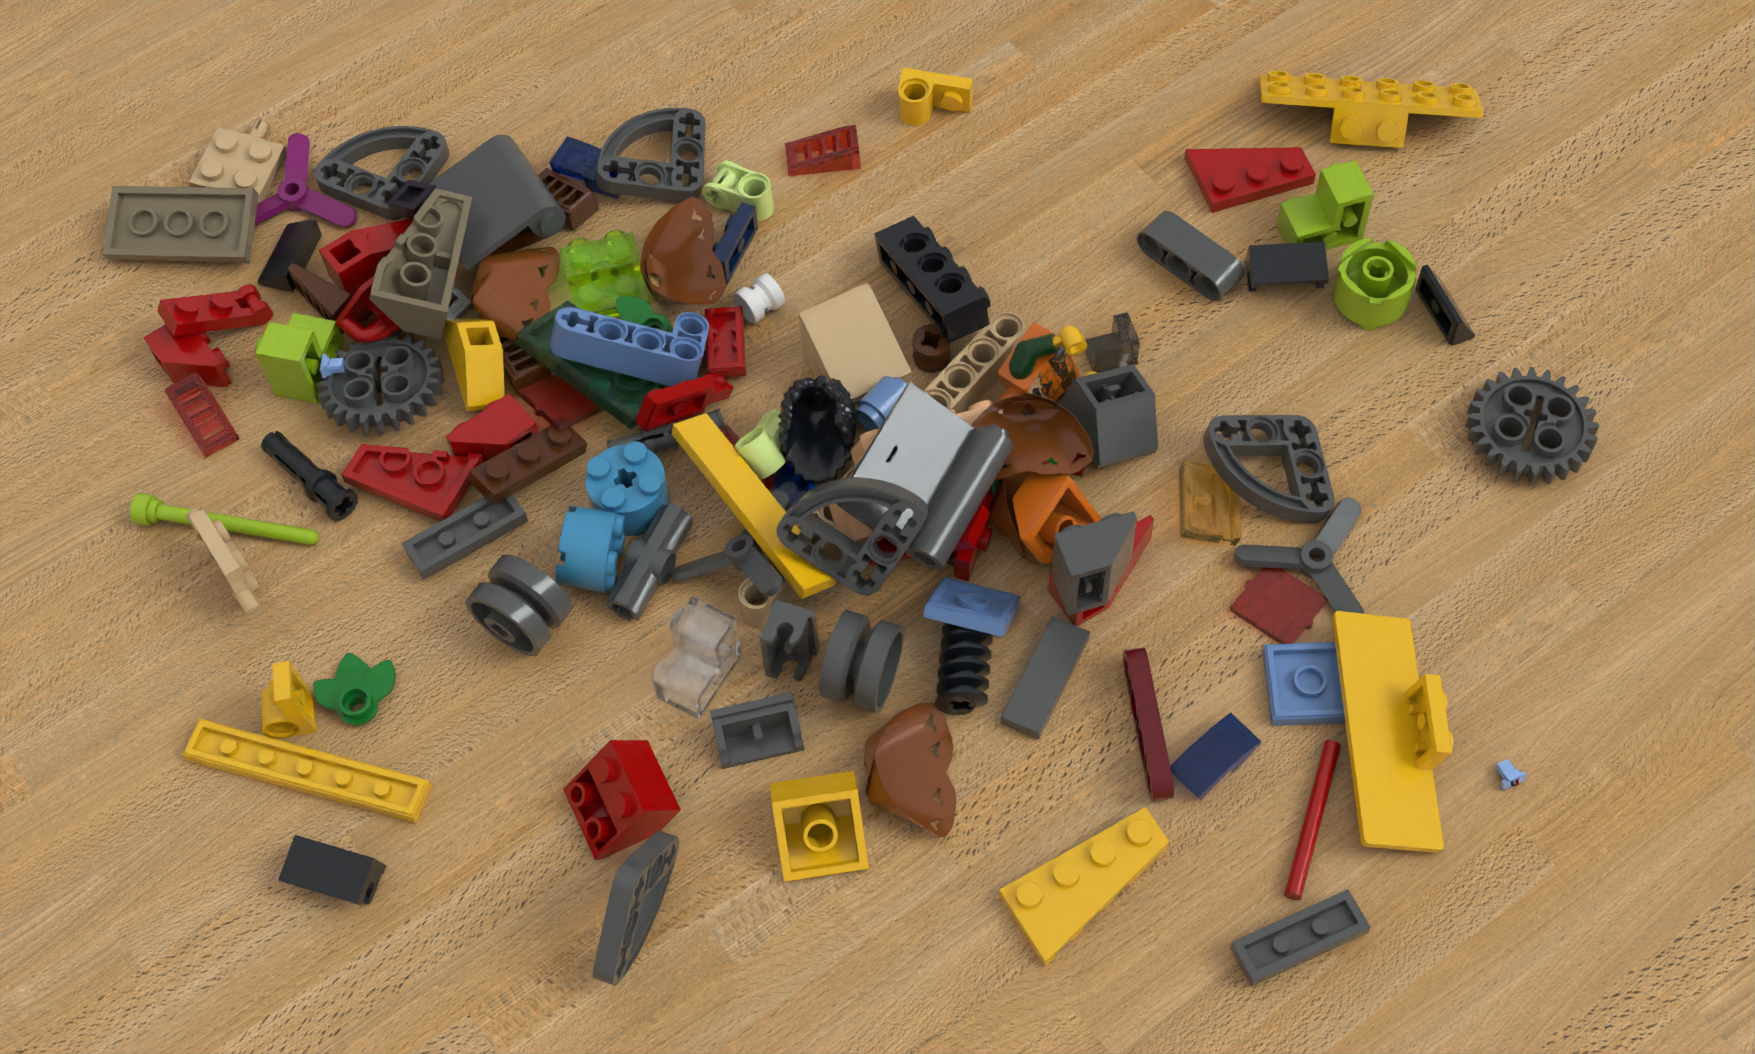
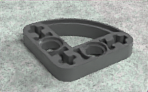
(341, 158)
(669, 174)
(1281, 442)
(854, 556)
(634, 905)

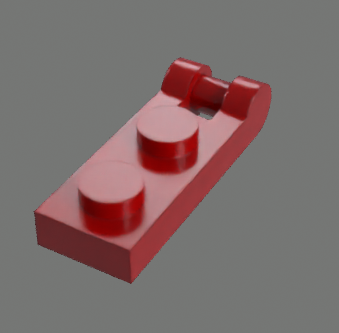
(215, 311)

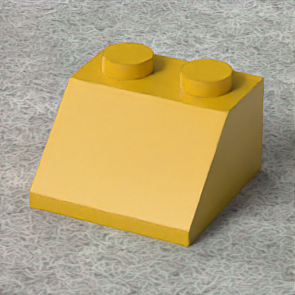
(819, 826)

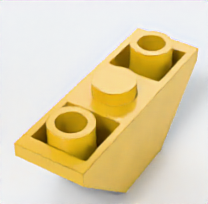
(476, 360)

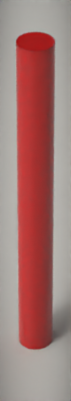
(1312, 820)

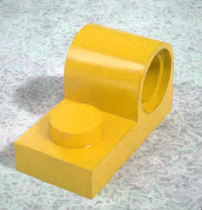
(923, 90)
(287, 704)

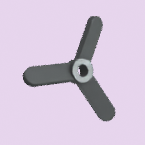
(1322, 547)
(744, 555)

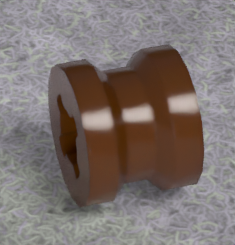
(927, 357)

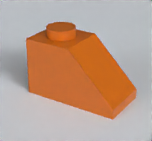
(1046, 507)

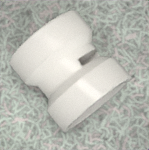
(760, 297)

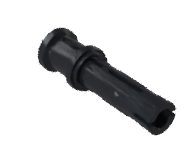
(318, 484)

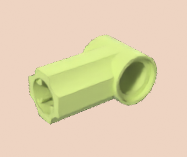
(762, 446)

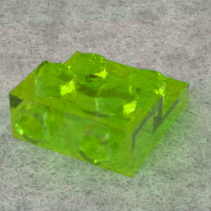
(603, 272)

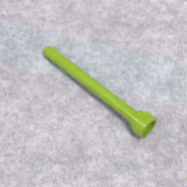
(148, 510)

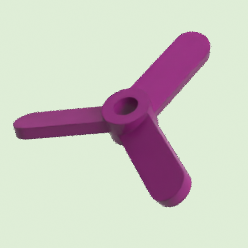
(296, 196)

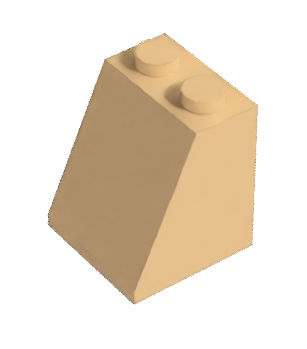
(852, 342)

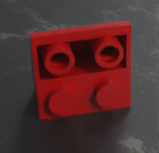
(621, 797)

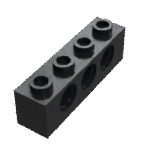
(933, 279)

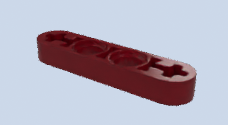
(1148, 724)

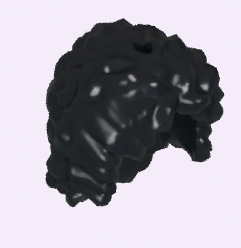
(817, 427)

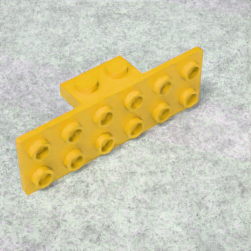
(1369, 110)
(1392, 730)

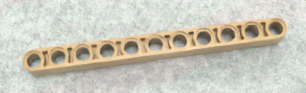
(962, 371)

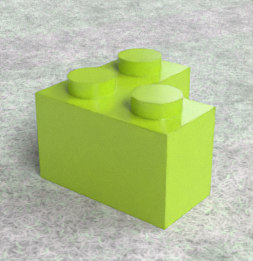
(1333, 213)
(293, 355)

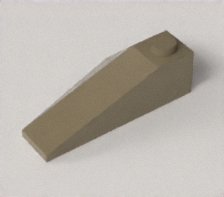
(420, 270)

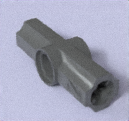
(649, 562)

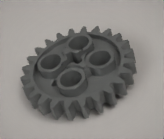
(408, 381)
(1568, 436)

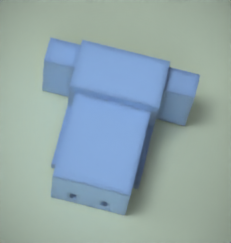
(330, 366)
(1510, 775)

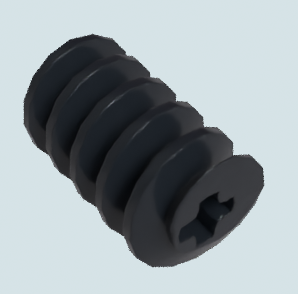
(963, 670)

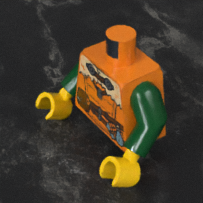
(1042, 363)

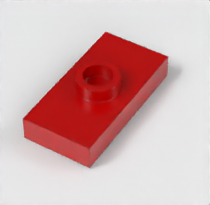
(726, 341)
(966, 559)

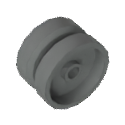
(519, 605)
(861, 661)

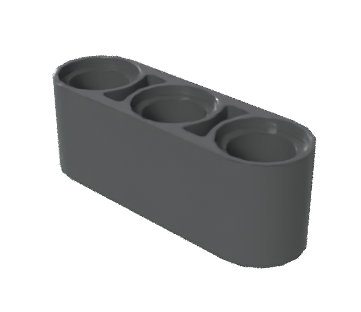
(1190, 255)

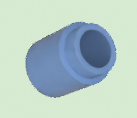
(879, 402)

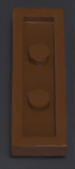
(526, 462)

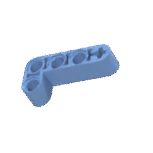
(631, 346)

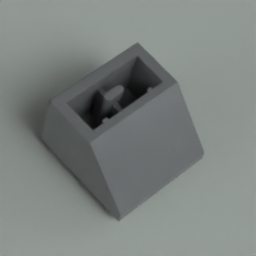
(1116, 414)
(1092, 560)

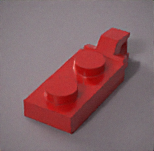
(682, 400)

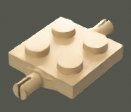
(240, 160)
(228, 560)

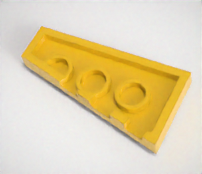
(1074, 887)

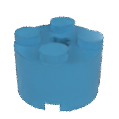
(629, 483)
(590, 549)

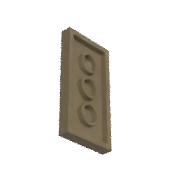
(180, 224)

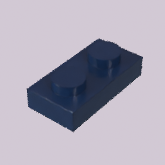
(736, 238)

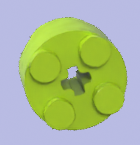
(1374, 283)

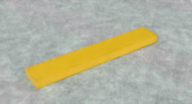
(747, 500)
(307, 770)

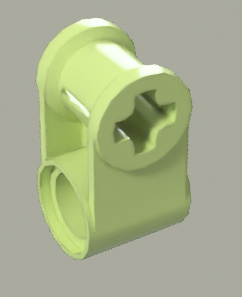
(739, 186)

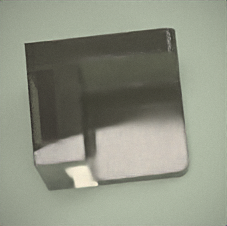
(1114, 349)

